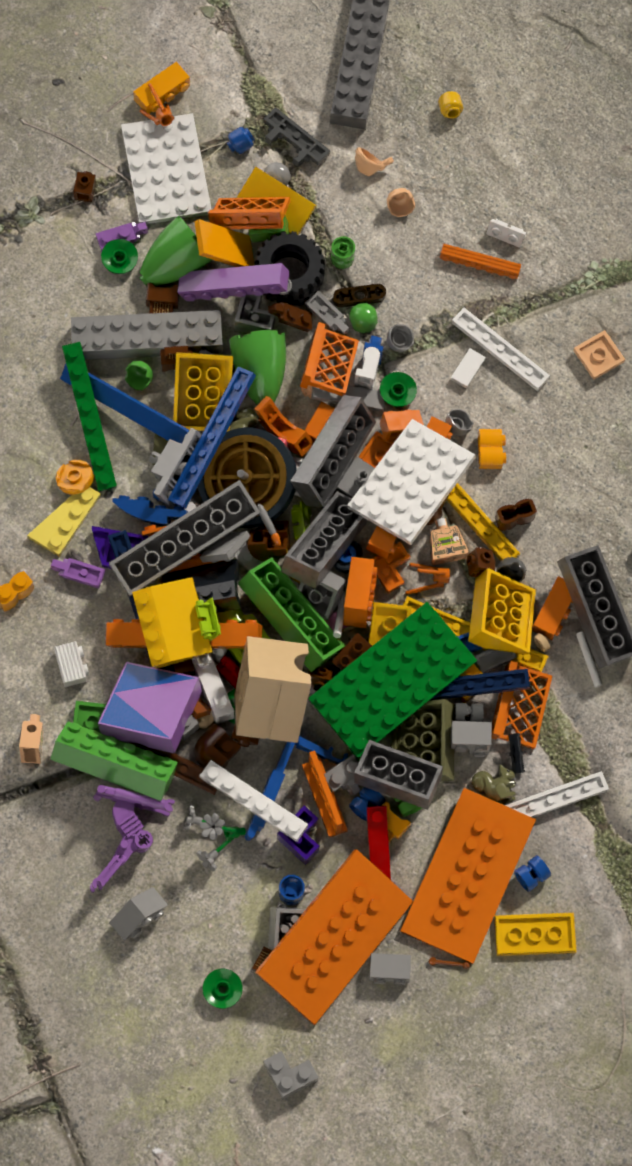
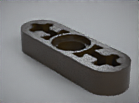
(364, 289)

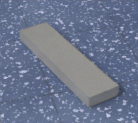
(371, 398)

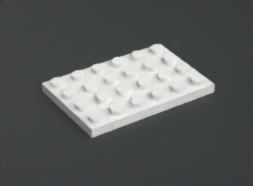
(166, 169)
(411, 481)

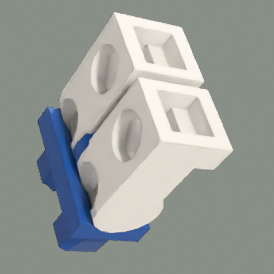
(371, 359)

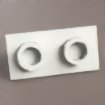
(507, 234)

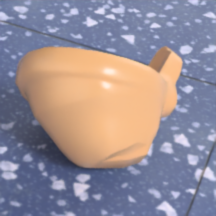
(368, 163)

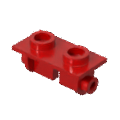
(229, 670)

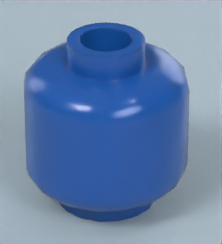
(240, 140)

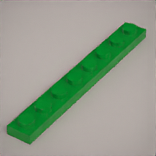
(89, 416)

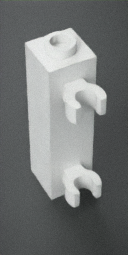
(213, 688)

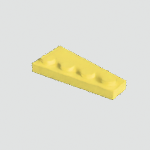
(63, 523)

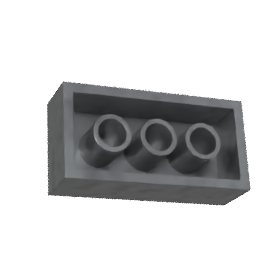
(398, 774)

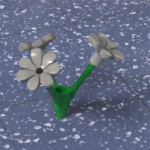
(212, 827)

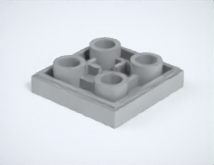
(225, 547)

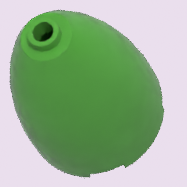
(172, 255)
(265, 356)

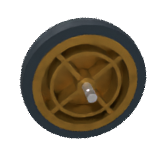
(259, 463)

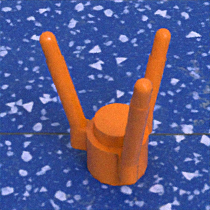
(163, 114)
(440, 574)

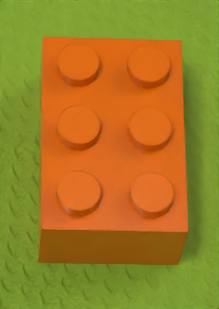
(360, 592)

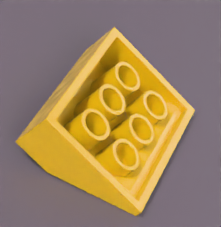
(199, 387)
(502, 613)
(171, 622)

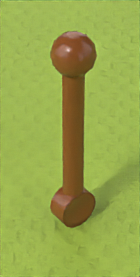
(432, 961)

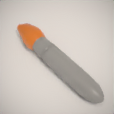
(269, 525)

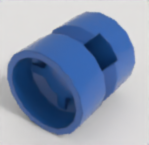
(367, 798)
(538, 870)
(291, 890)

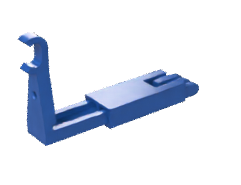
(276, 776)

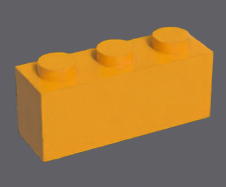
(167, 86)

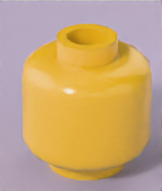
(450, 104)

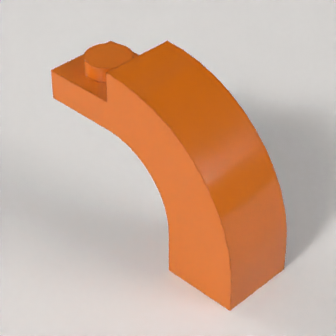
(276, 424)

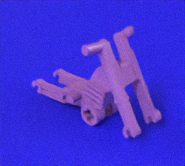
(128, 826)

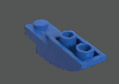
(144, 510)

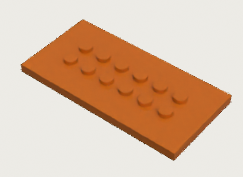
(468, 875)
(334, 937)

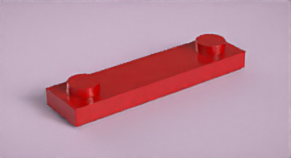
(378, 838)

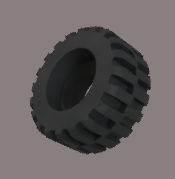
(302, 249)

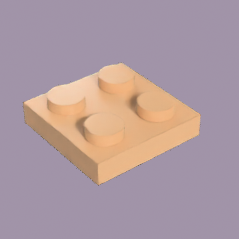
(599, 355)

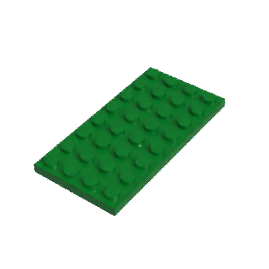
(392, 679)

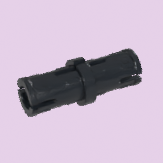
(516, 753)

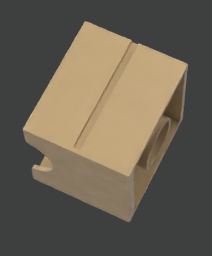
(271, 689)

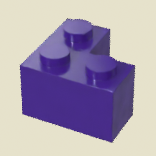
(306, 847)

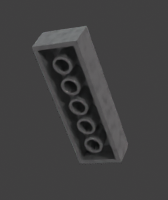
(333, 451)
(323, 542)
(597, 605)

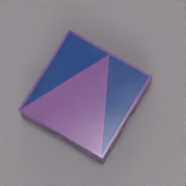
(150, 706)

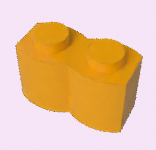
(490, 449)
(17, 589)

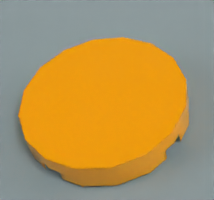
(74, 477)

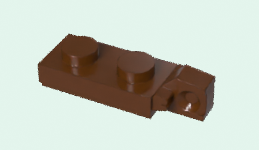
(292, 316)

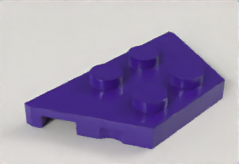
(103, 545)

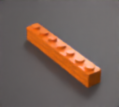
(480, 261)

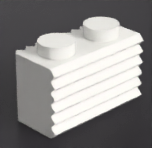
(70, 664)

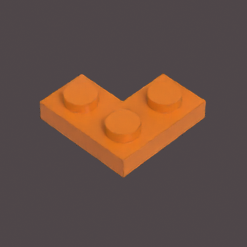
(387, 567)

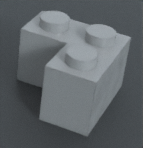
(251, 317)
(471, 736)
(138, 913)
(280, 923)
(289, 1080)

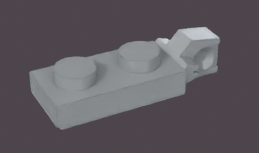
(327, 313)

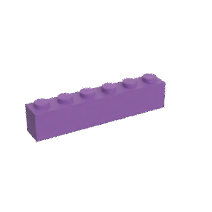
(234, 282)

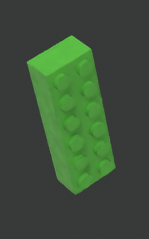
(290, 612)
(114, 760)

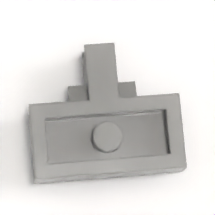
(343, 776)

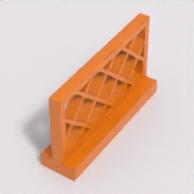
(245, 218)
(313, 360)
(503, 705)
(323, 796)

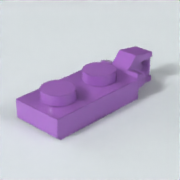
(128, 232)
(79, 572)

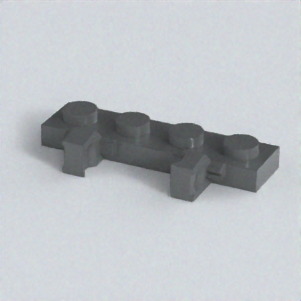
(306, 145)

